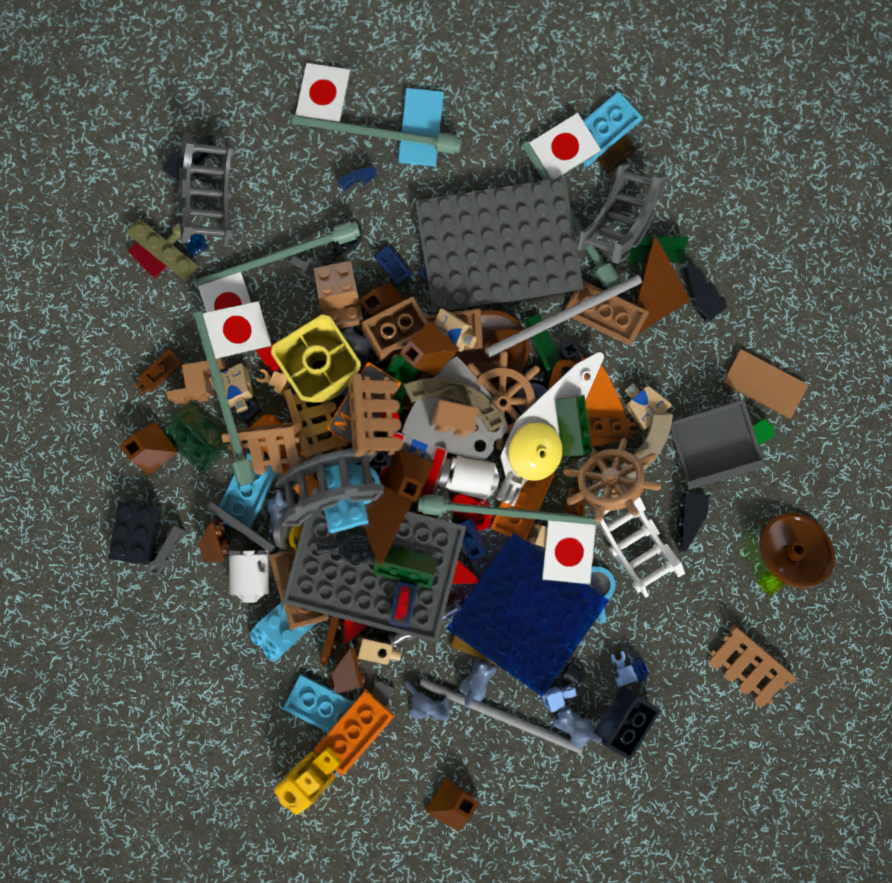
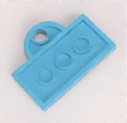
(347, 513)

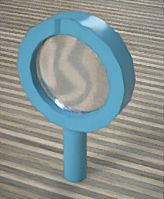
(603, 583)

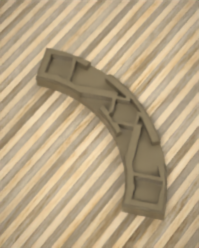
(459, 393)
(654, 441)

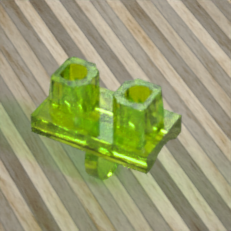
(770, 584)

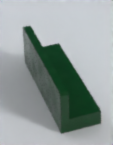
(673, 247)
(542, 345)
(403, 372)
(573, 425)
(407, 567)

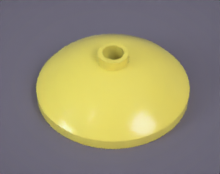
(525, 450)

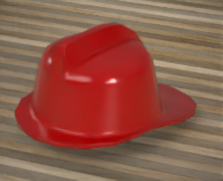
(481, 521)

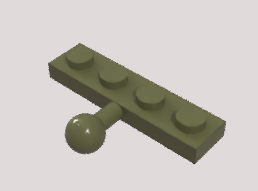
(162, 248)

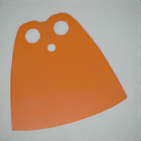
(601, 400)

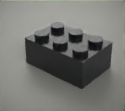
(134, 533)
(627, 723)

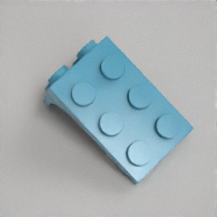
(275, 635)

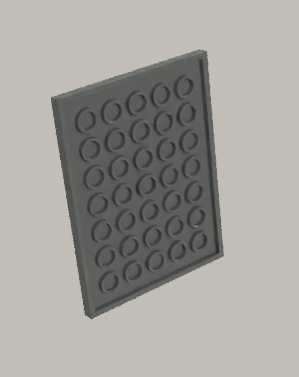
(499, 245)
(352, 590)

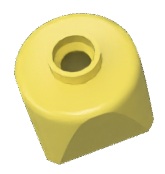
(312, 343)

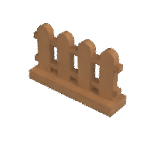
(360, 424)
(316, 430)
(273, 443)
(760, 670)

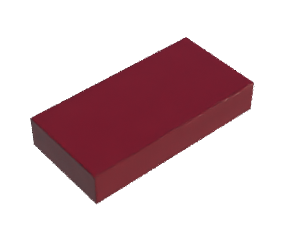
(147, 260)

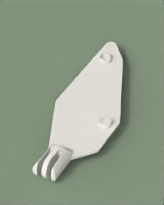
(545, 412)

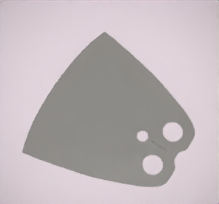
(420, 417)

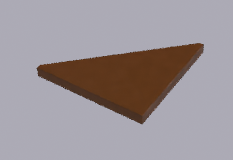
(660, 287)
(385, 520)

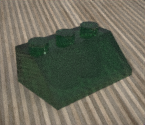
(196, 438)

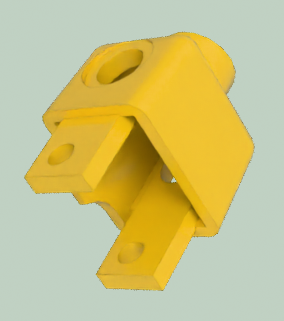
(307, 784)

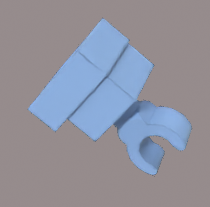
(625, 673)
(553, 697)

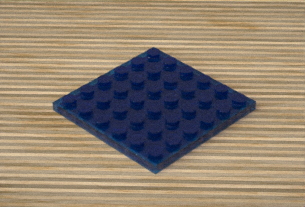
(524, 620)

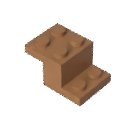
(339, 294)
(196, 382)

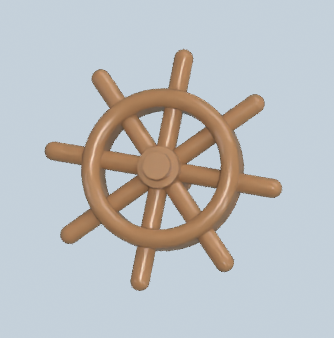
(503, 399)
(613, 495)

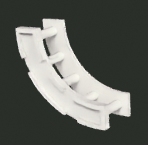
(648, 529)

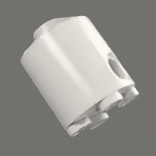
(472, 477)
(249, 574)

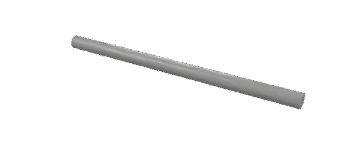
(563, 315)
(500, 715)

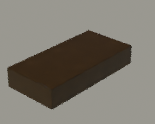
(616, 154)

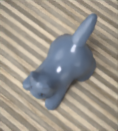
(358, 344)
(276, 507)
(476, 683)
(423, 706)
(579, 729)

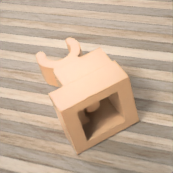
(277, 381)

